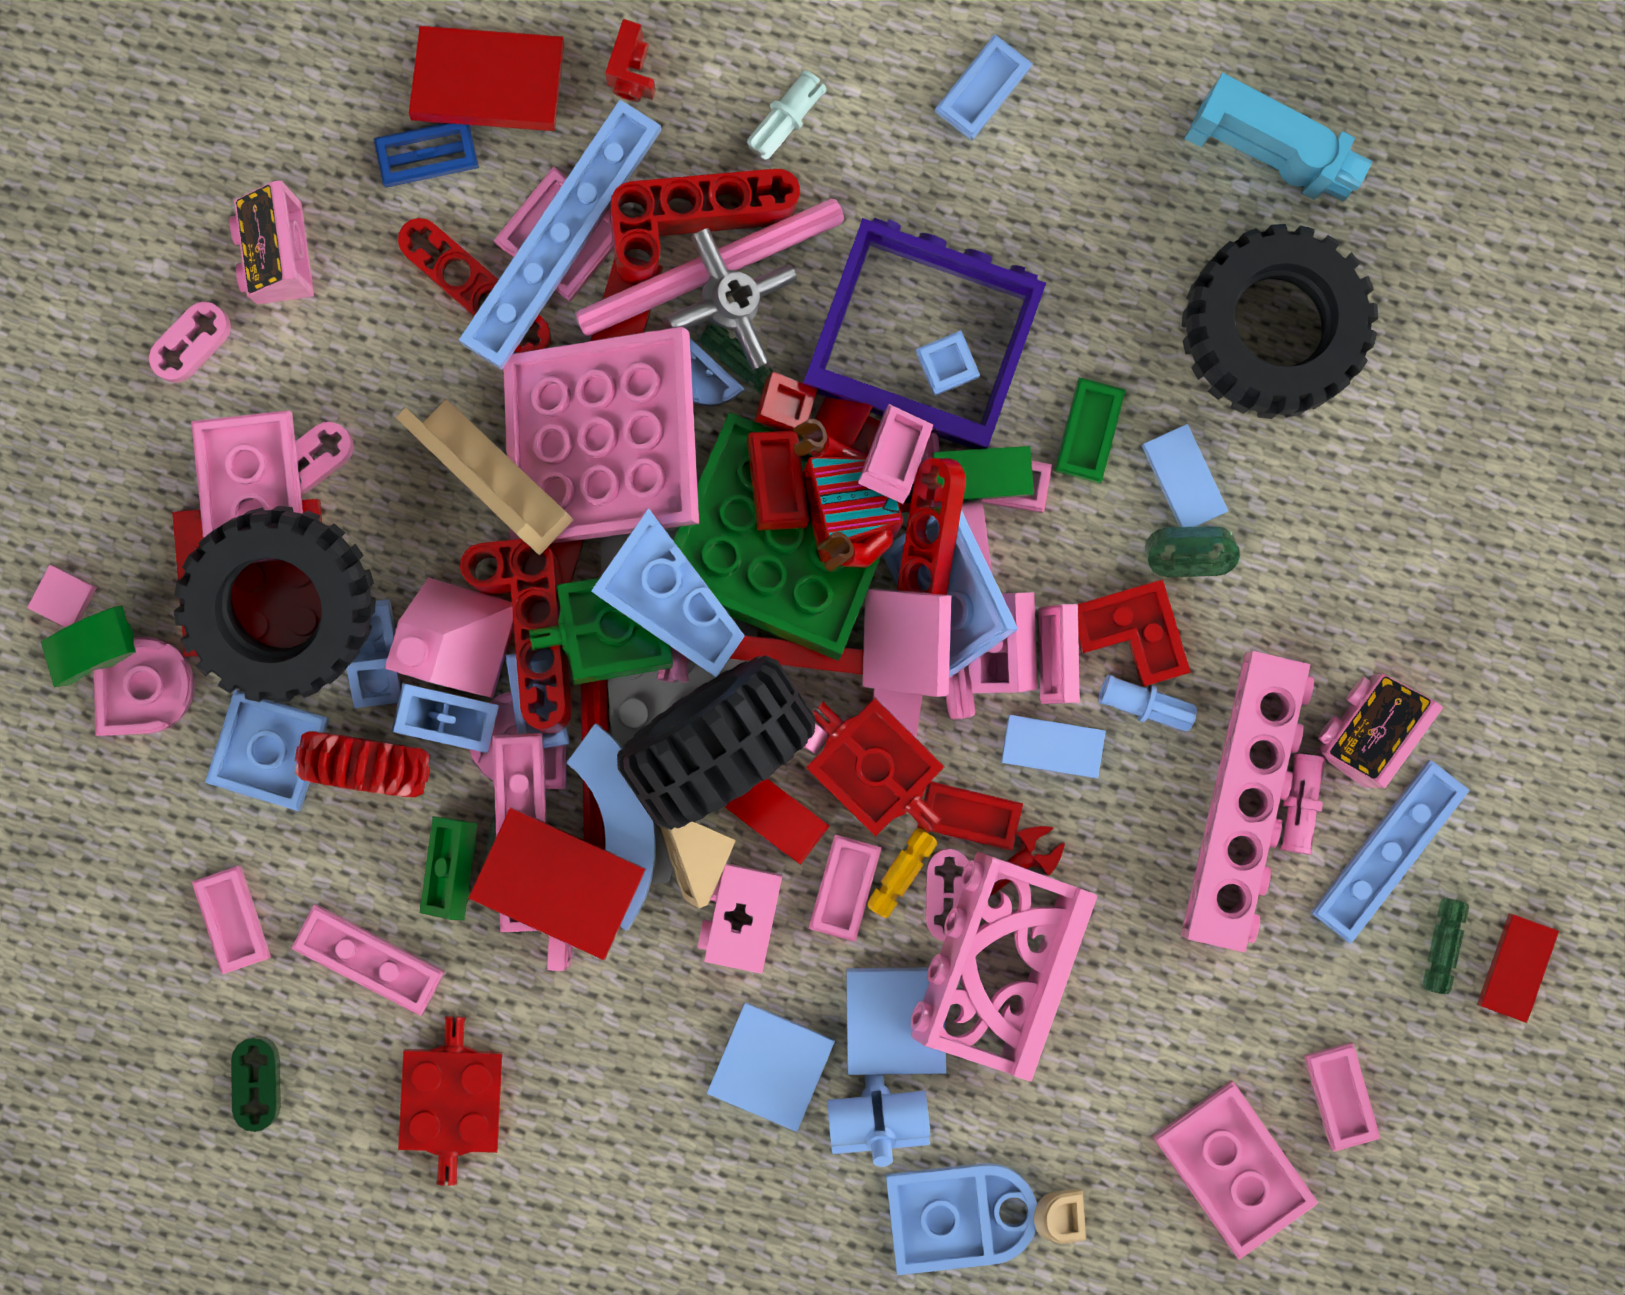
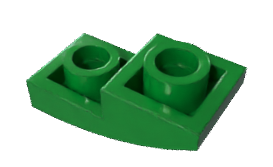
(88, 646)

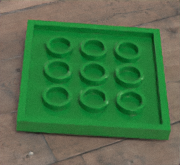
(772, 574)

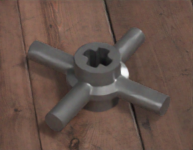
(732, 283)

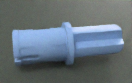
(1147, 703)

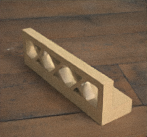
(489, 475)

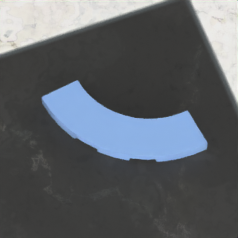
(626, 823)

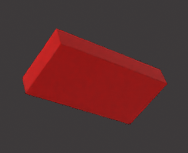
(777, 480)
(973, 815)
(1518, 967)

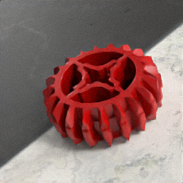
(362, 764)

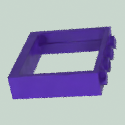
(932, 252)

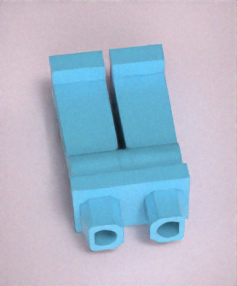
(1280, 137)

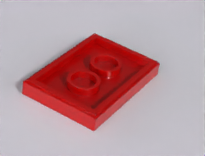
(486, 78)
(557, 883)

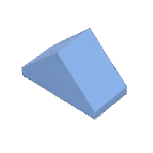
(444, 718)

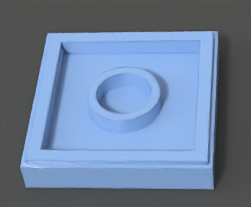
(260, 748)
(771, 1066)

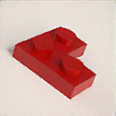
(1145, 621)

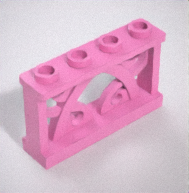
(1040, 995)

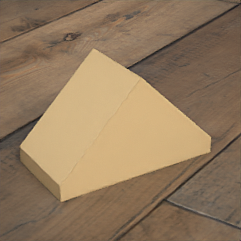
(697, 859)

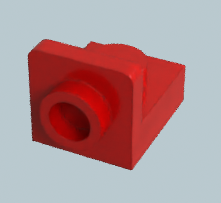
(629, 54)

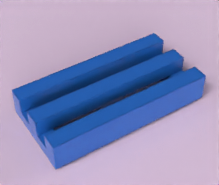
(428, 171)

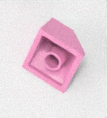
(453, 638)

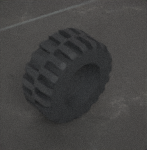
(1329, 283)
(223, 642)
(716, 743)

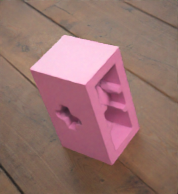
(749, 946)

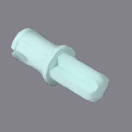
(786, 115)

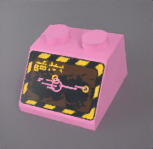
(272, 245)
(1377, 730)

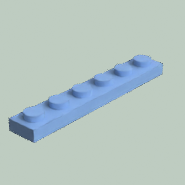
(560, 235)

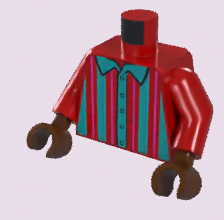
(847, 518)

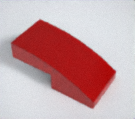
(779, 819)

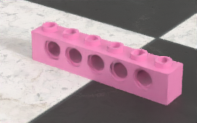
(1225, 820)

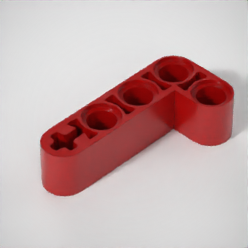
(706, 213)
(524, 592)

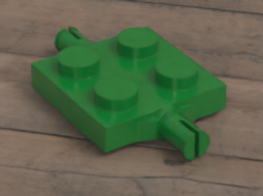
(600, 638)

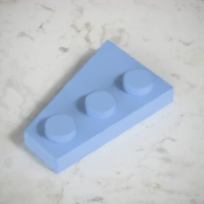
(668, 597)

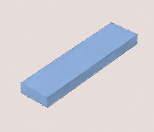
(1389, 851)

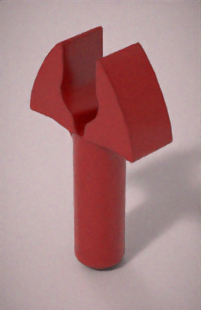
(1026, 860)

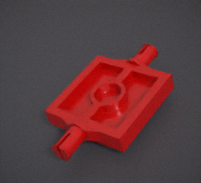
(875, 767)
(450, 1100)

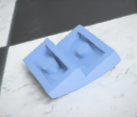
(880, 1022)

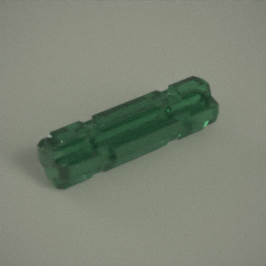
(731, 353)
(1445, 946)

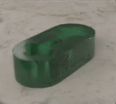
(1191, 552)

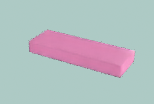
(368, 959)

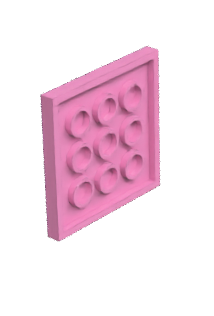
(607, 430)

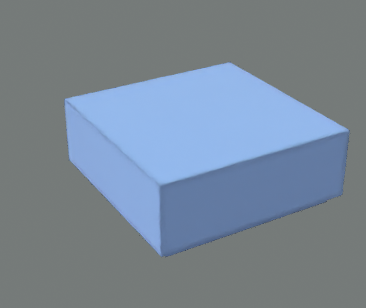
(947, 363)

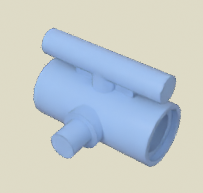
(878, 1121)

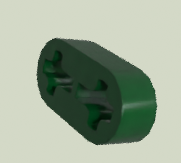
(243, 1083)

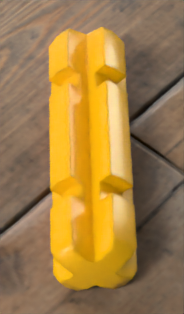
(901, 873)

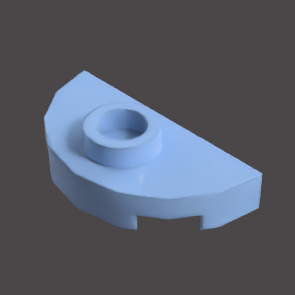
(710, 381)

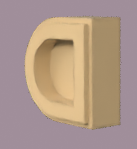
(1061, 1216)

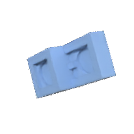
(367, 674)

